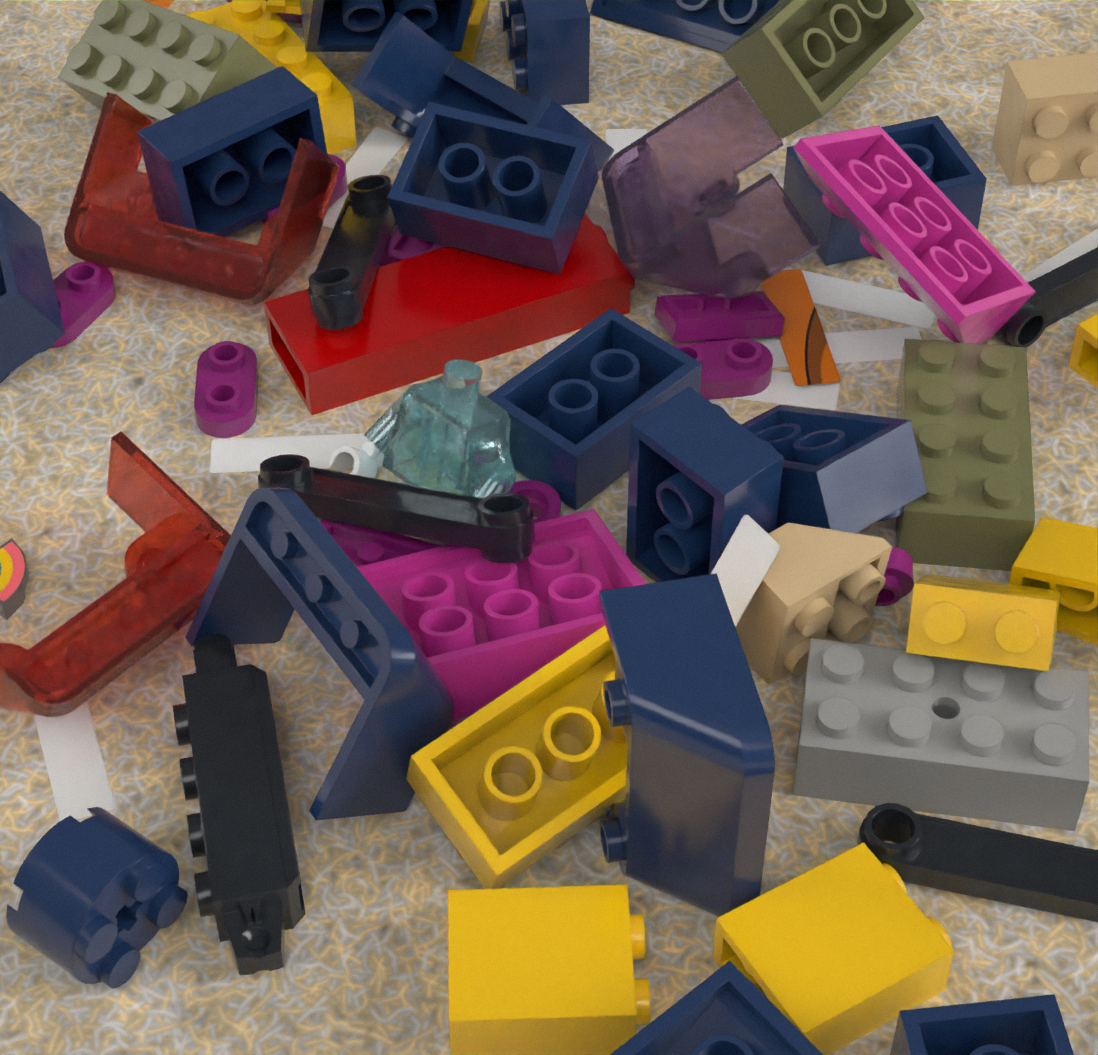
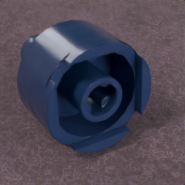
(95, 897)

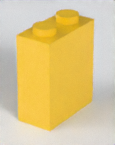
(983, 622)
(837, 948)
(544, 970)

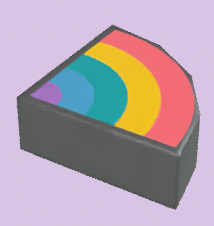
(12, 578)

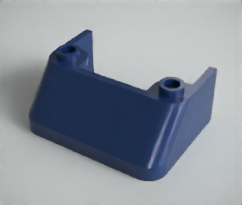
(414, 69)
(290, 562)
(693, 749)

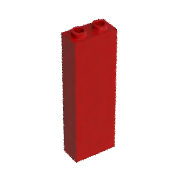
(442, 311)

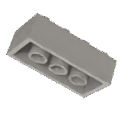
(943, 735)

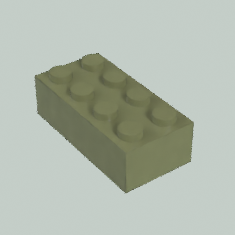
(814, 53)
(157, 59)
(973, 452)

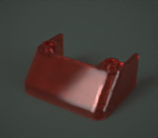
(119, 228)
(162, 592)

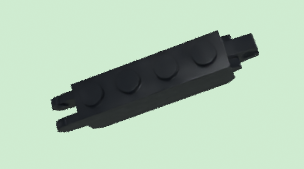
(242, 805)

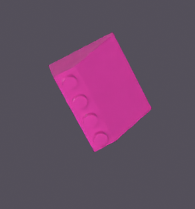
(915, 231)
(503, 621)

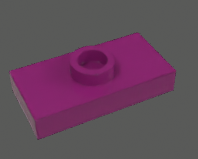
(715, 319)

